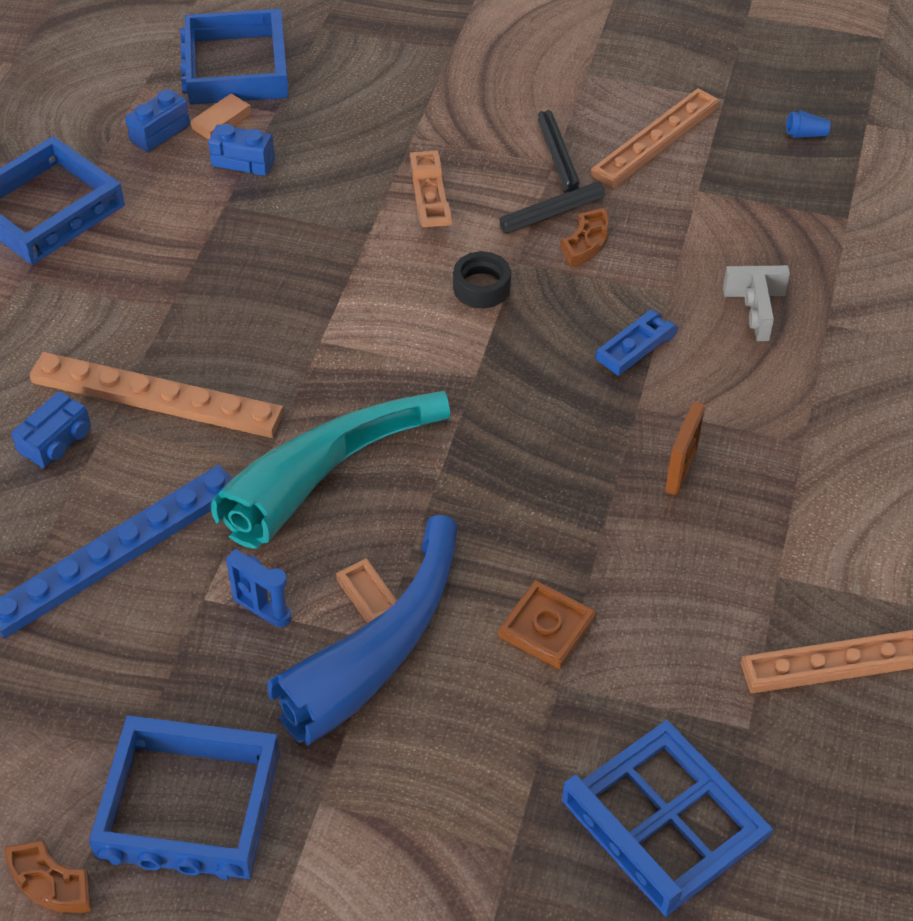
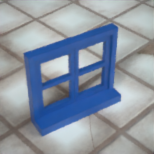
(625, 847)

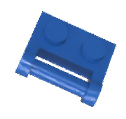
(250, 584)

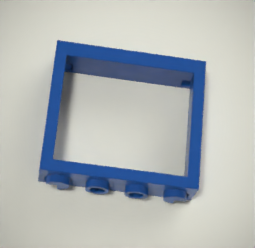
(233, 26)
(71, 220)
(192, 741)

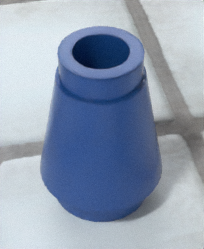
(803, 124)

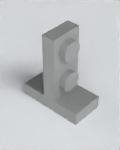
(756, 285)

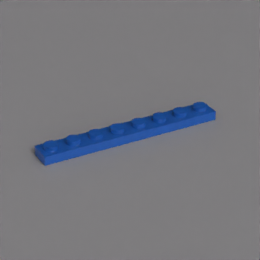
(109, 551)

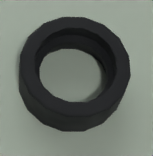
(483, 263)

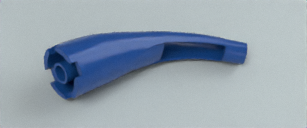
(348, 673)

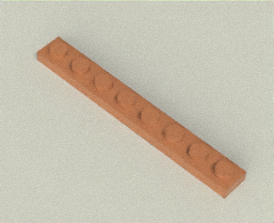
(157, 394)

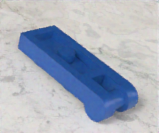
(635, 342)

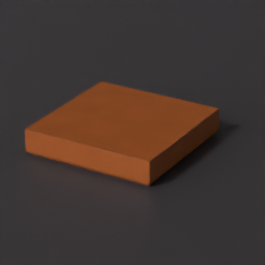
(685, 448)
(547, 624)

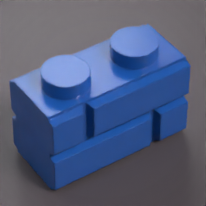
(157, 120)
(241, 149)
(51, 429)

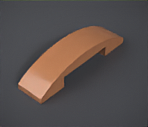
(429, 189)

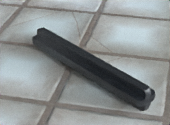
(558, 151)
(551, 207)

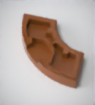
(588, 238)
(46, 880)

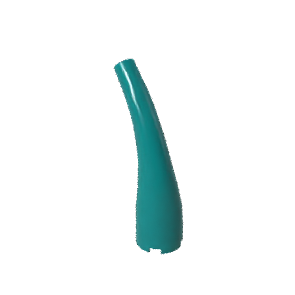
(279, 481)

